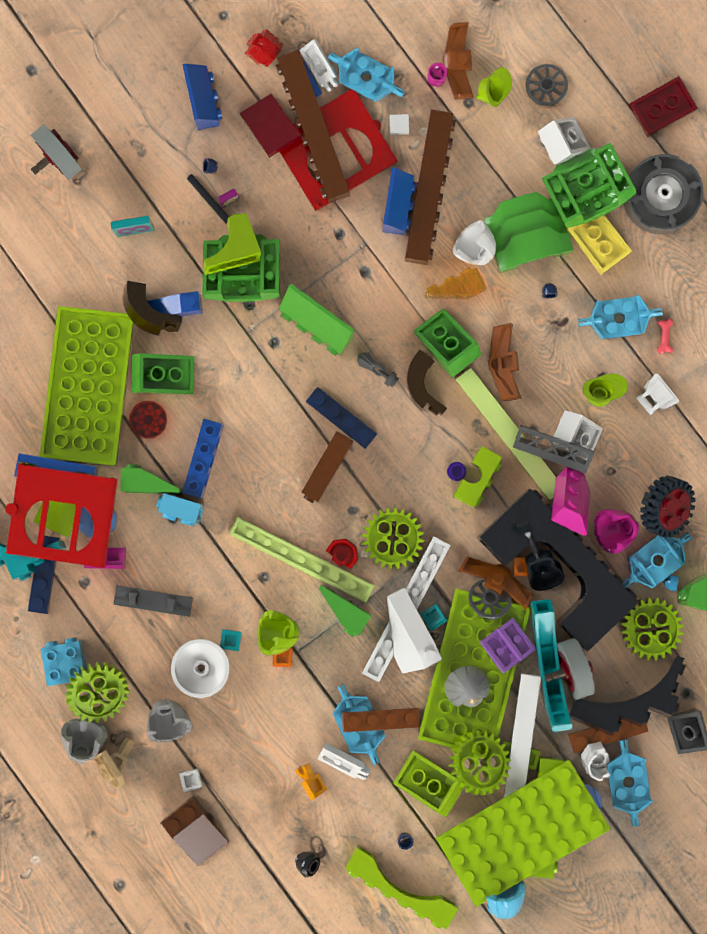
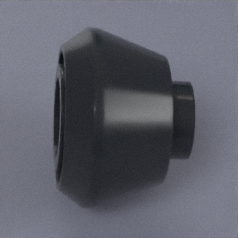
(307, 863)

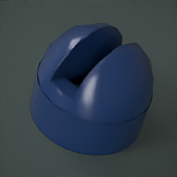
(209, 166)
(549, 291)
(406, 843)

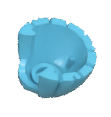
(508, 902)

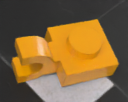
(313, 783)

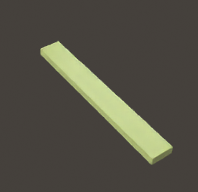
(506, 430)
(302, 559)

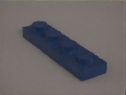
(341, 418)
(42, 582)

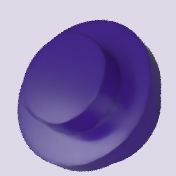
(456, 471)

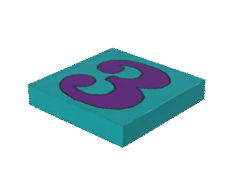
(132, 226)

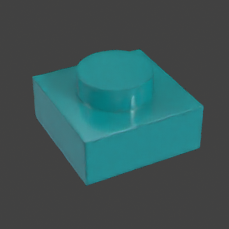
(434, 617)
(230, 640)

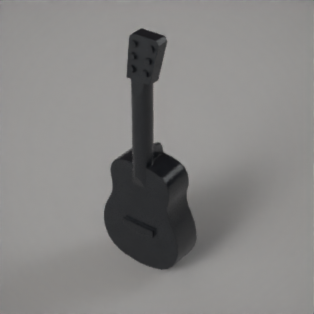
(543, 569)

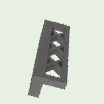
(551, 453)

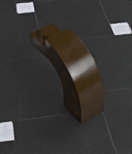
(143, 314)
(415, 383)

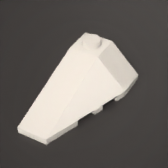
(411, 640)

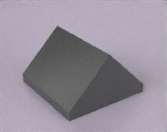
(688, 731)

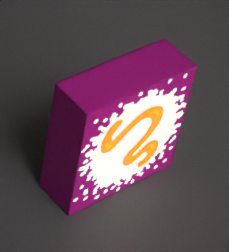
(228, 198)

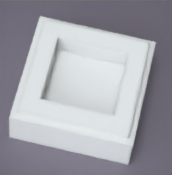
(399, 124)
(191, 780)

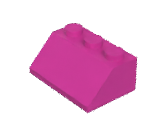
(571, 501)

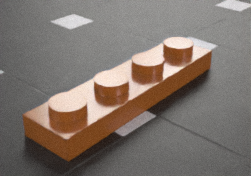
(380, 720)
(580, 739)

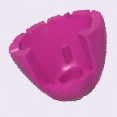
(615, 529)

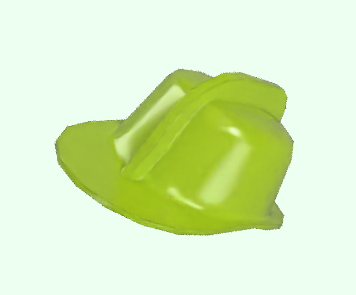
(495, 87)
(604, 389)

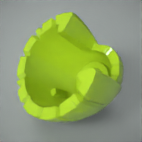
(276, 633)

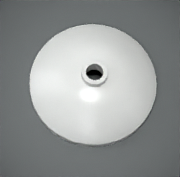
(188, 676)

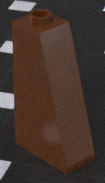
(327, 467)

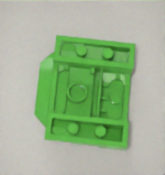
(589, 186)
(527, 231)
(247, 282)

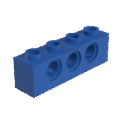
(203, 458)

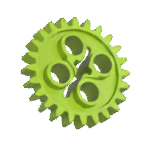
(374, 536)
(653, 645)
(84, 704)
(467, 750)

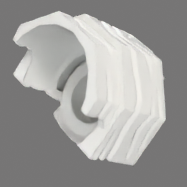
(594, 761)

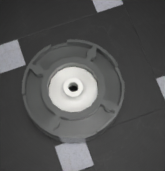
(665, 195)

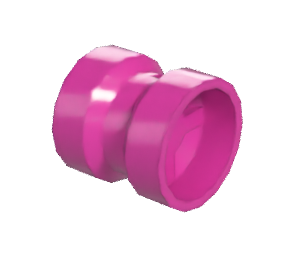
(436, 71)

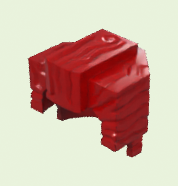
(263, 48)
(343, 552)

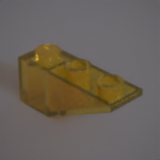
(462, 287)

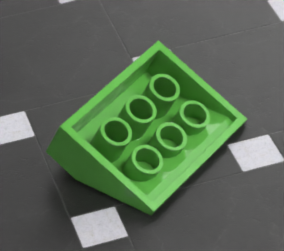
(316, 320)

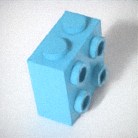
(175, 507)
(62, 660)

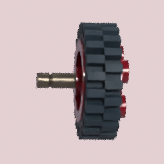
(667, 506)

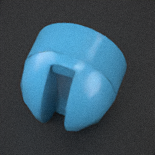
(671, 582)

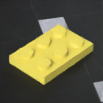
(600, 243)

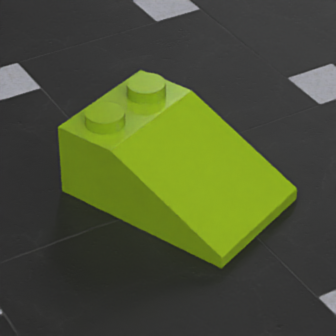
(429, 784)

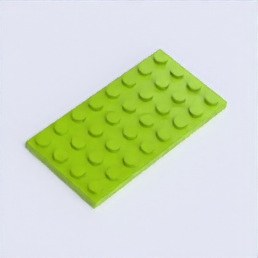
(86, 386)
(461, 647)
(523, 833)

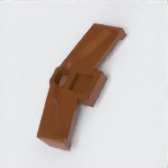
(458, 61)
(503, 362)
(497, 578)

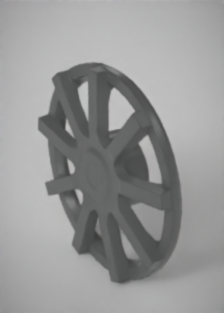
(546, 85)
(489, 599)

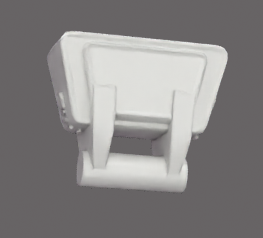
(659, 393)

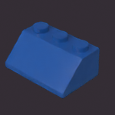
(202, 96)
(399, 202)

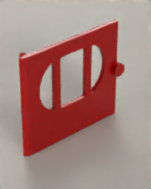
(341, 114)
(82, 490)

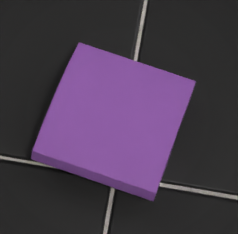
(507, 645)

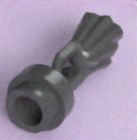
(367, 361)

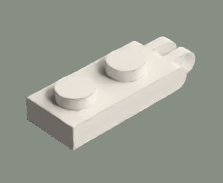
(319, 64)
(343, 762)

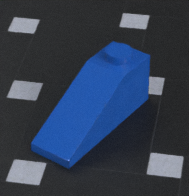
(178, 304)

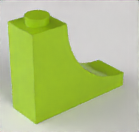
(240, 248)

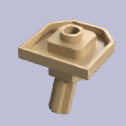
(112, 765)

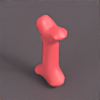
(665, 326)

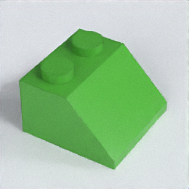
(694, 593)

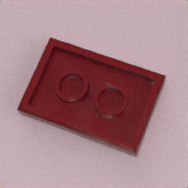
(663, 106)
(270, 125)

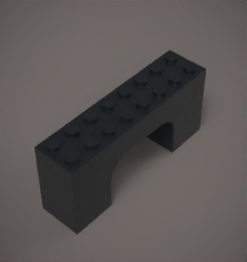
(602, 596)

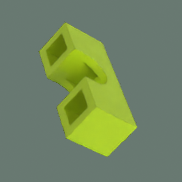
(487, 463)

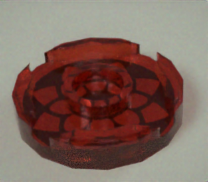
(148, 419)

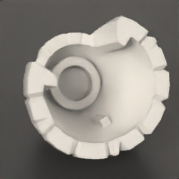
(475, 244)

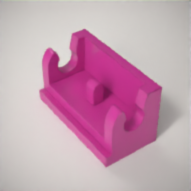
(115, 559)

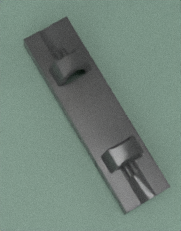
(153, 601)

